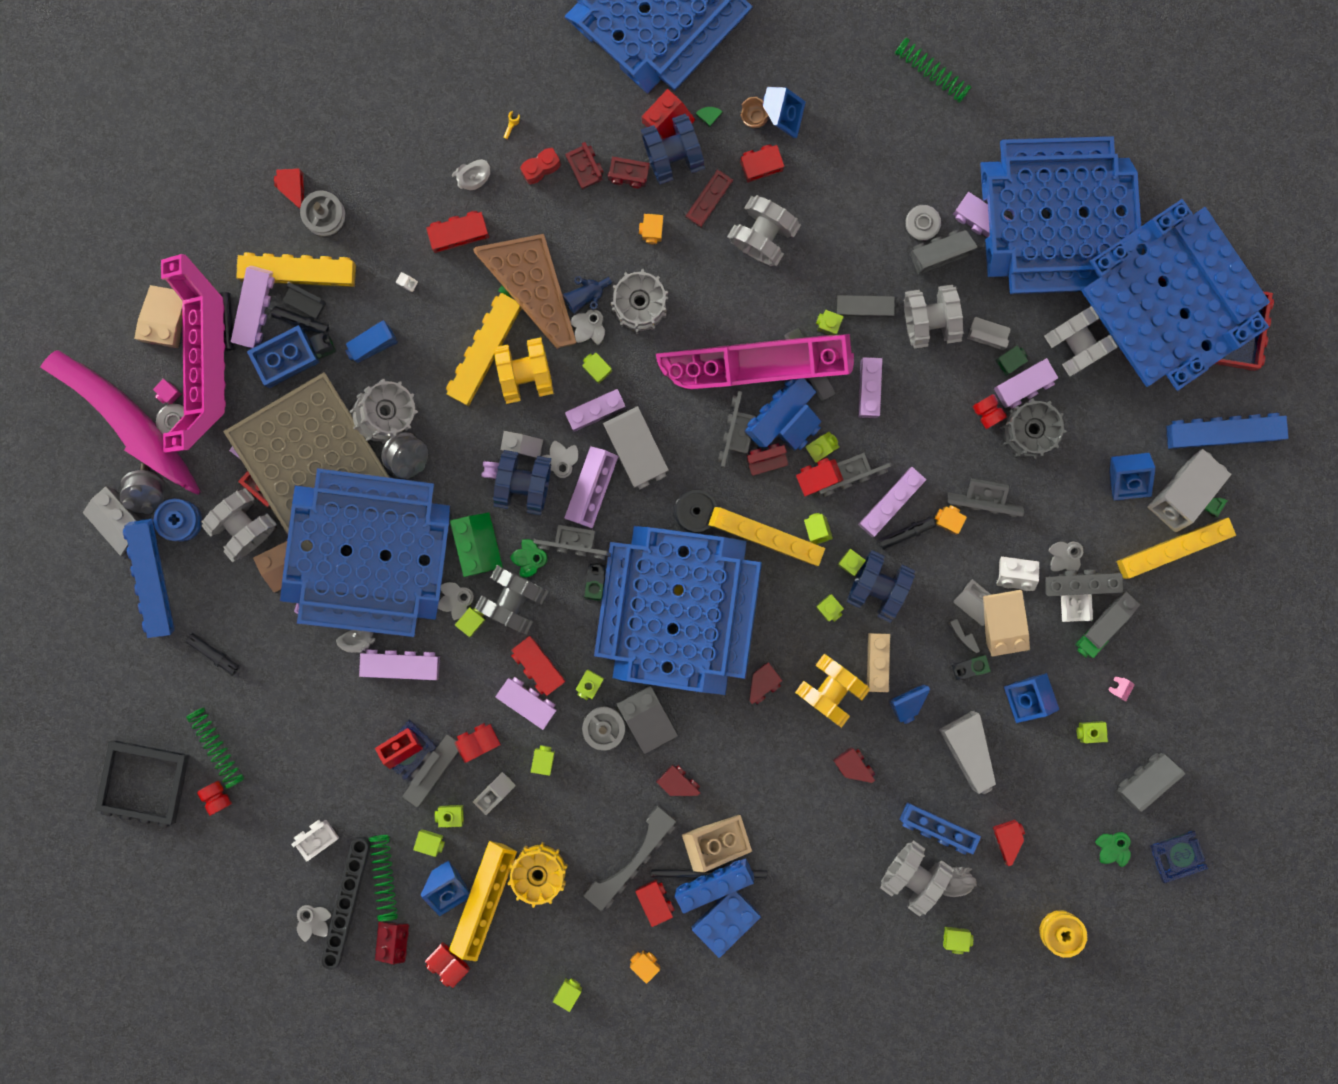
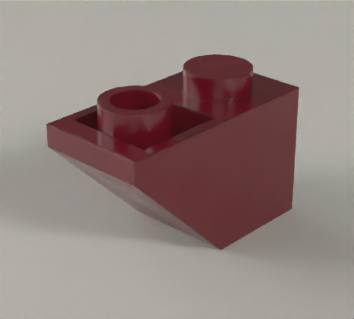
(763, 681)
(852, 767)
(677, 784)

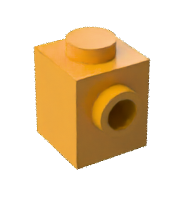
(651, 228)
(950, 519)
(645, 965)

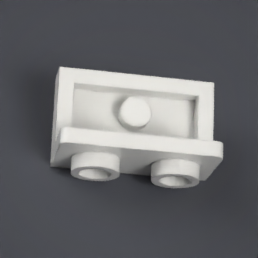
(1018, 573)
(1077, 608)
(315, 840)

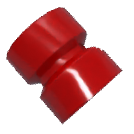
(989, 411)
(214, 797)

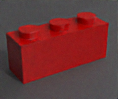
(457, 231)
(537, 666)

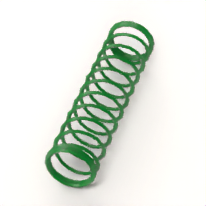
(901, 48)
(239, 777)
(390, 916)

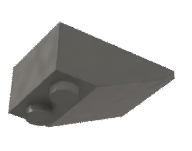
(647, 719)

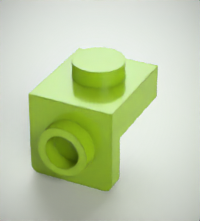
(822, 446)

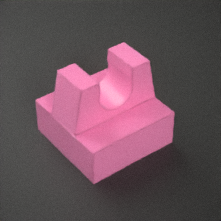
(1124, 689)

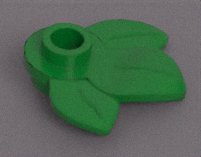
(526, 558)
(1112, 851)

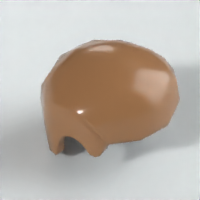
(753, 112)

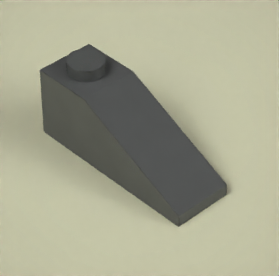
(1112, 619)

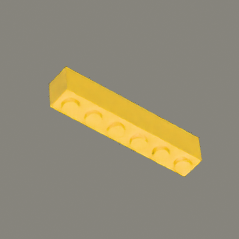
(301, 270)
(481, 354)
(766, 536)
(1176, 548)
(482, 901)

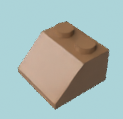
(272, 565)

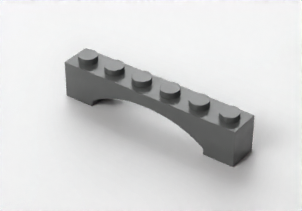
(603, 891)

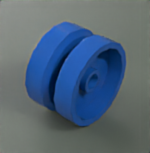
(166, 520)

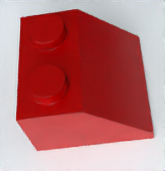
(663, 111)

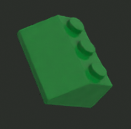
(476, 544)

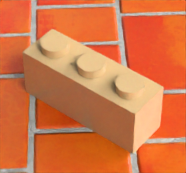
(878, 662)

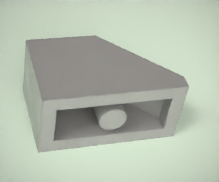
(522, 444)
(494, 793)

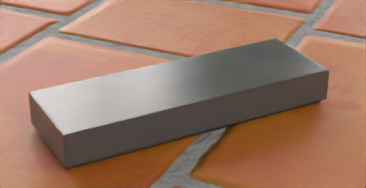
(865, 305)

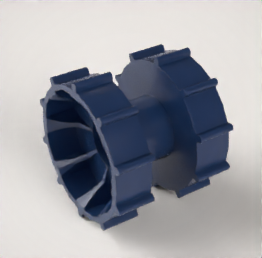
(672, 149)
(522, 482)
(874, 583)

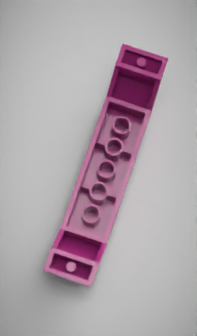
(201, 352)

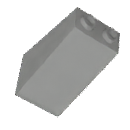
(636, 448)
(1189, 491)
(969, 747)

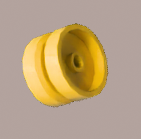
(1071, 942)

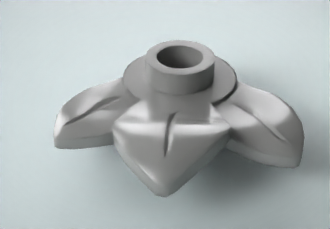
(587, 329)
(562, 456)
(1063, 558)
(452, 599)
(314, 924)

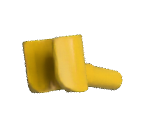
(512, 122)

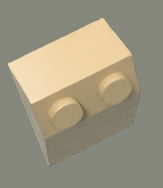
(160, 318)
(1006, 623)
(716, 843)

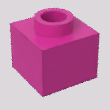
(166, 392)

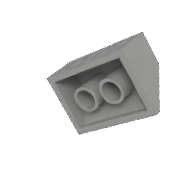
(110, 517)

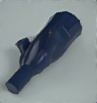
(581, 296)

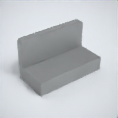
(989, 333)
(972, 601)

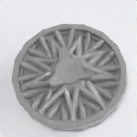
(923, 222)
(168, 417)

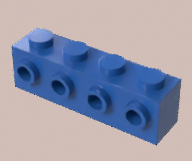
(779, 411)
(935, 826)
(714, 885)

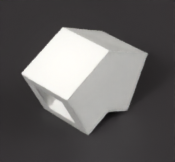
(406, 282)

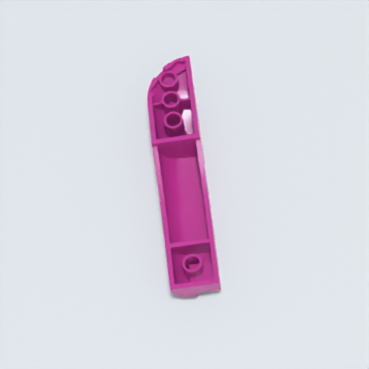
(758, 362)
(129, 421)

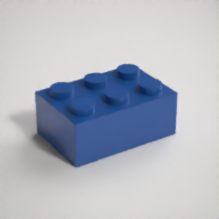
(283, 356)
(725, 922)

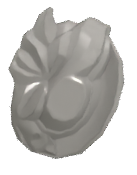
(472, 175)
(355, 641)
(960, 883)

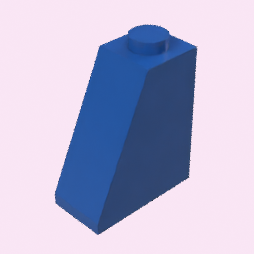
(371, 342)

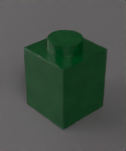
(1012, 360)

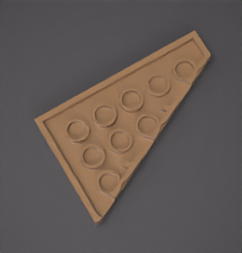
(530, 278)

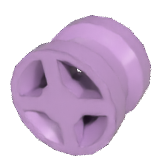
(490, 470)

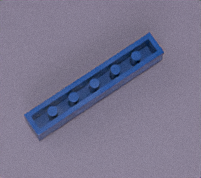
(1227, 431)
(149, 578)

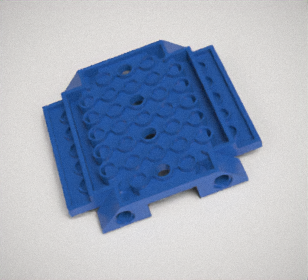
(660, 43)
(1062, 179)
(1200, 277)
(361, 588)
(711, 614)

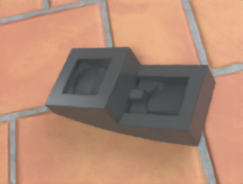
(967, 640)

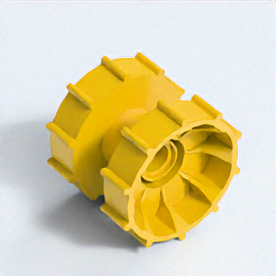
(523, 370)
(833, 690)
(537, 890)

